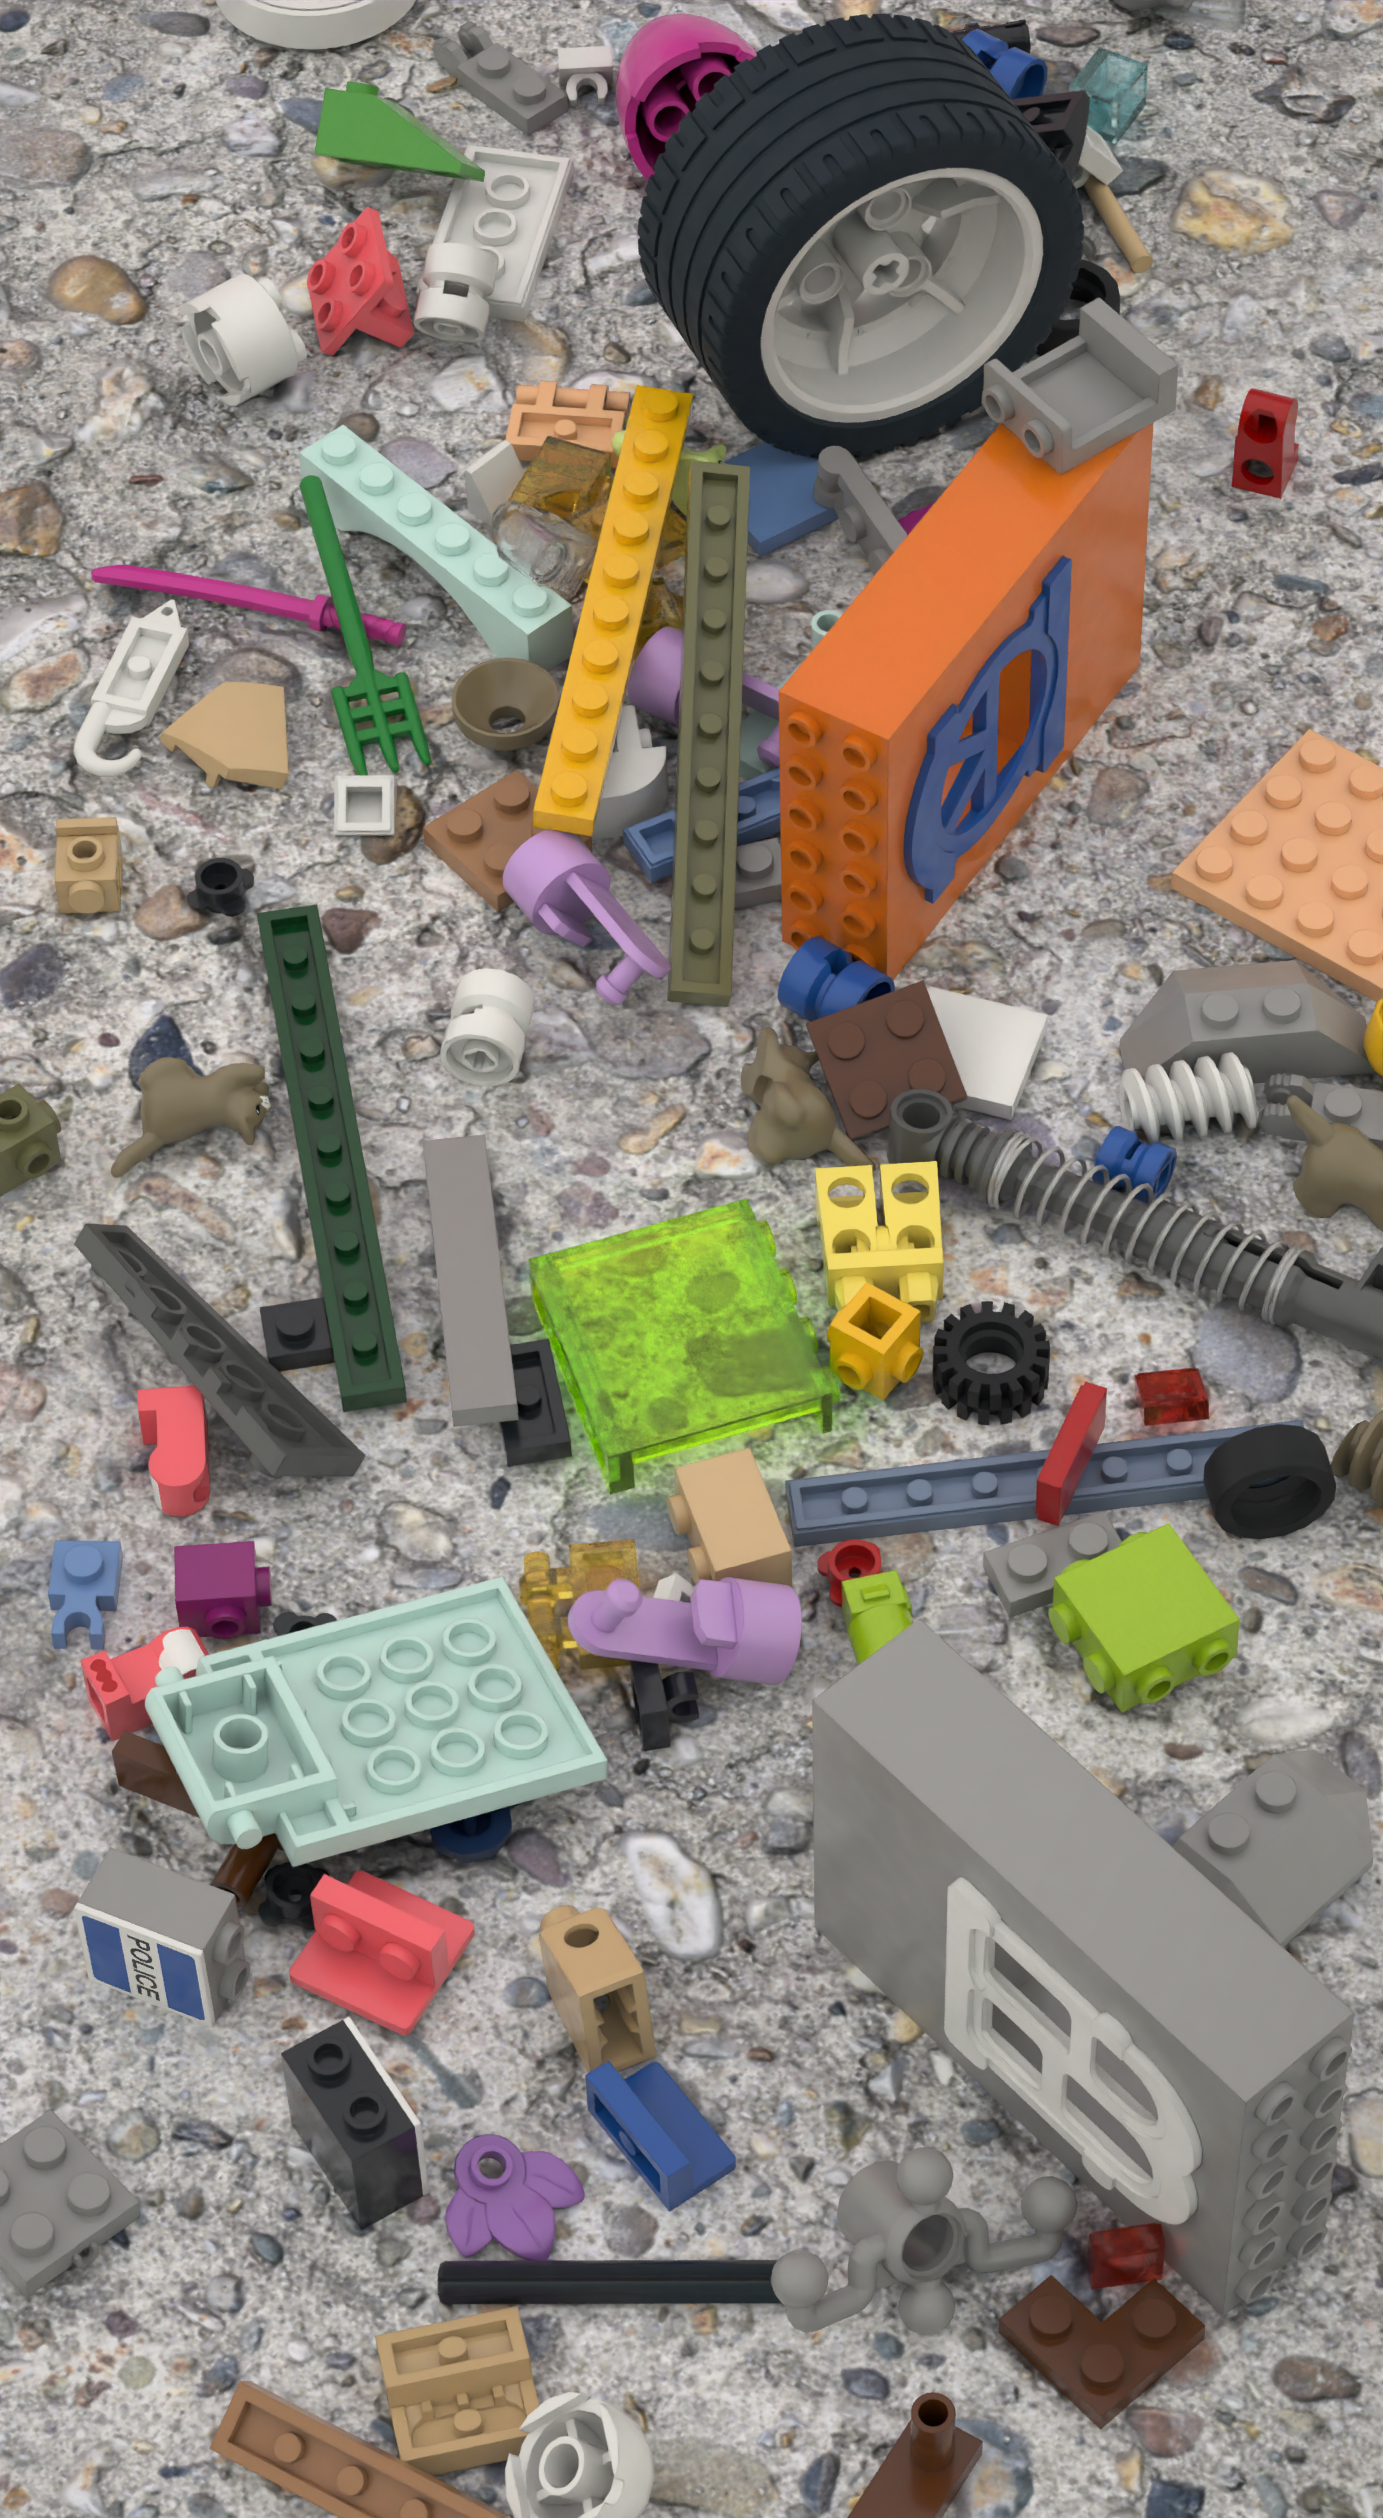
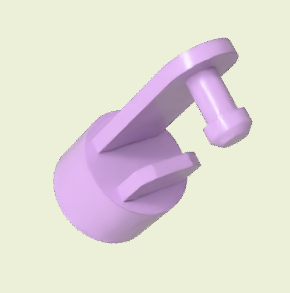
(656, 688)
(564, 885)
(729, 1628)

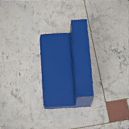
(658, 2131)

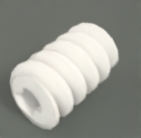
(1187, 1097)

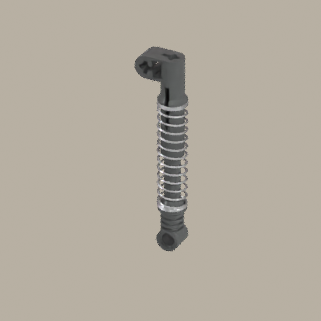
(1278, 1281)

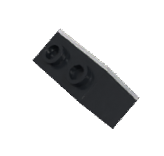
(355, 2123)

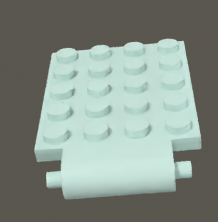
(374, 1725)

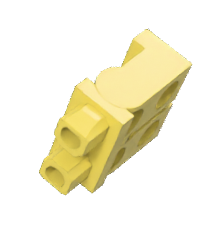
(897, 1257)

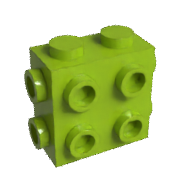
(1144, 1618)

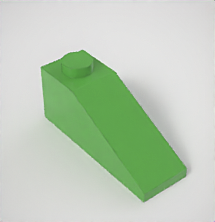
(379, 133)

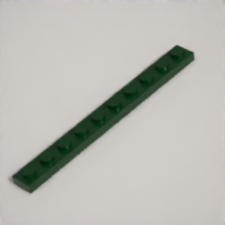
(331, 1160)

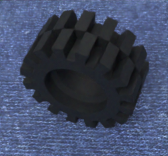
(991, 1333)

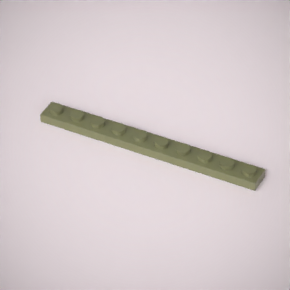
(709, 735)

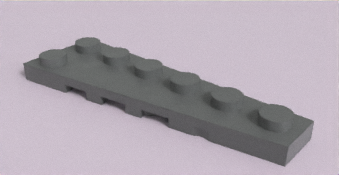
(249, 1393)

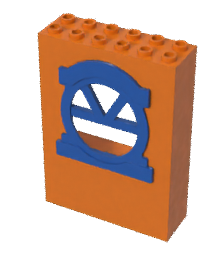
(957, 691)

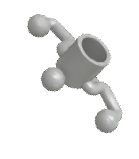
(914, 2236)

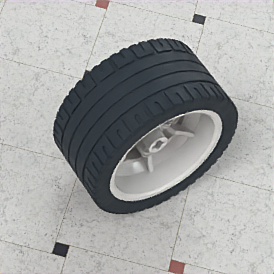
(859, 235)

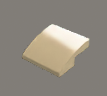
(458, 2390)

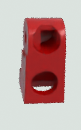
(1266, 435)

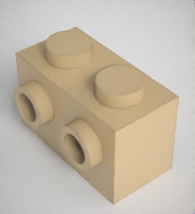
(729, 1521)

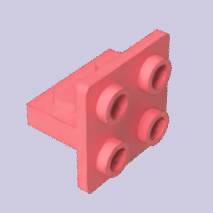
(359, 288)
(379, 1949)

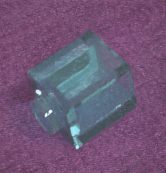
(1115, 91)

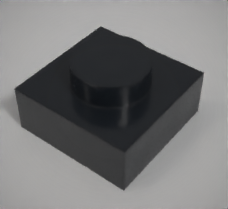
(296, 1334)

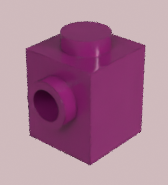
(221, 1589)

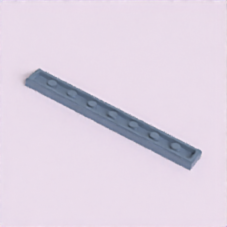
(999, 1488)

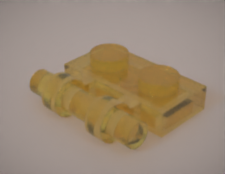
(590, 1569)

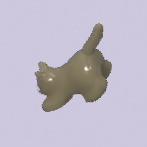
(183, 1104)
(793, 1113)
(1337, 1167)

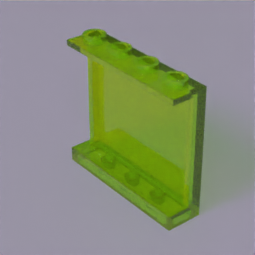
(679, 1337)

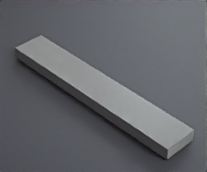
(470, 1281)

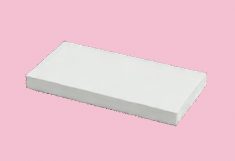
(510, 218)

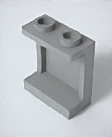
(1083, 391)

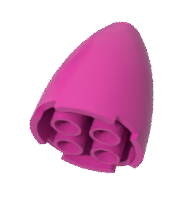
(666, 73)

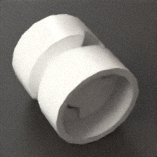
(457, 285)
(487, 1027)

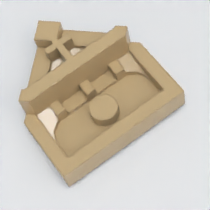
(235, 734)

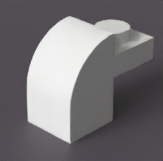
(634, 781)

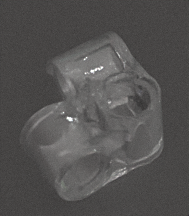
(543, 546)

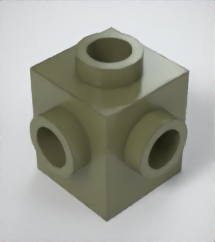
(26, 1138)

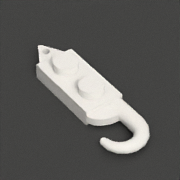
(132, 687)

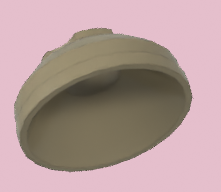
(503, 690)

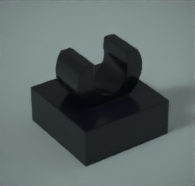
(661, 1702)

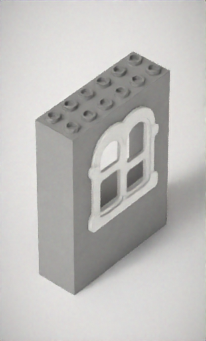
(1077, 1966)

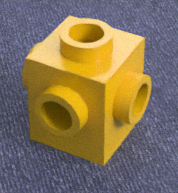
(875, 1342)

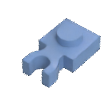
(81, 1585)

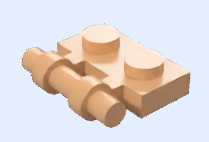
(569, 414)

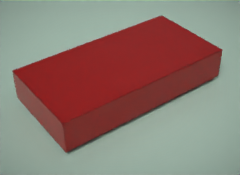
(1070, 1453)

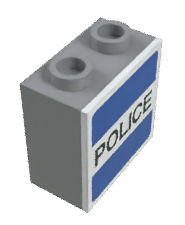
(162, 1937)

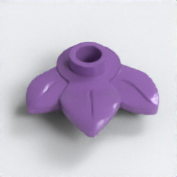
(511, 2208)

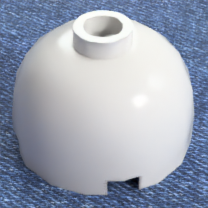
(580, 2462)

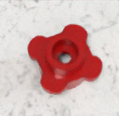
(848, 1558)

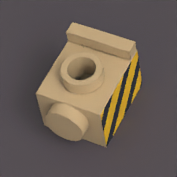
(88, 865)

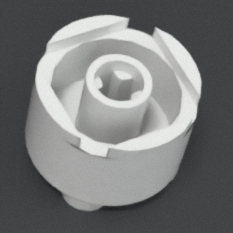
(241, 337)

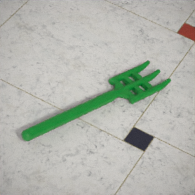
(368, 682)

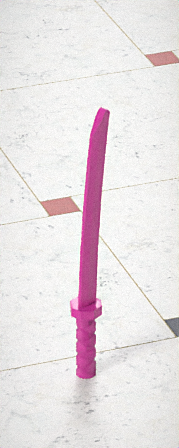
(318, 612)

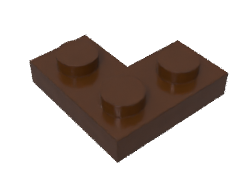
(1100, 2362)

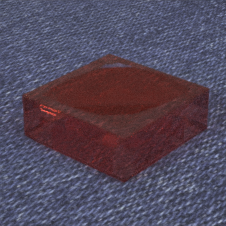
(1171, 1396)
(1125, 2255)

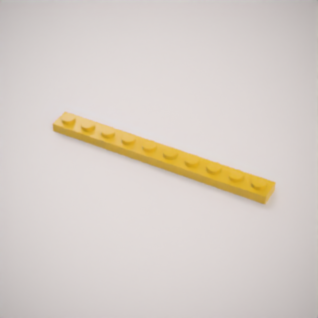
(613, 612)

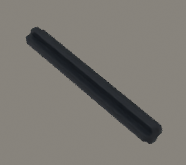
(606, 2282)

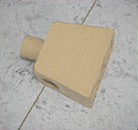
(588, 1959)

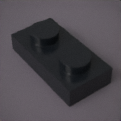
(542, 1422)

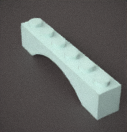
(381, 500)

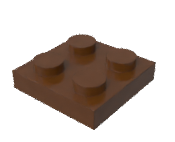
(880, 1052)

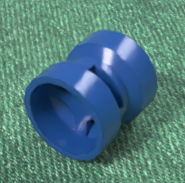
(1139, 1161)

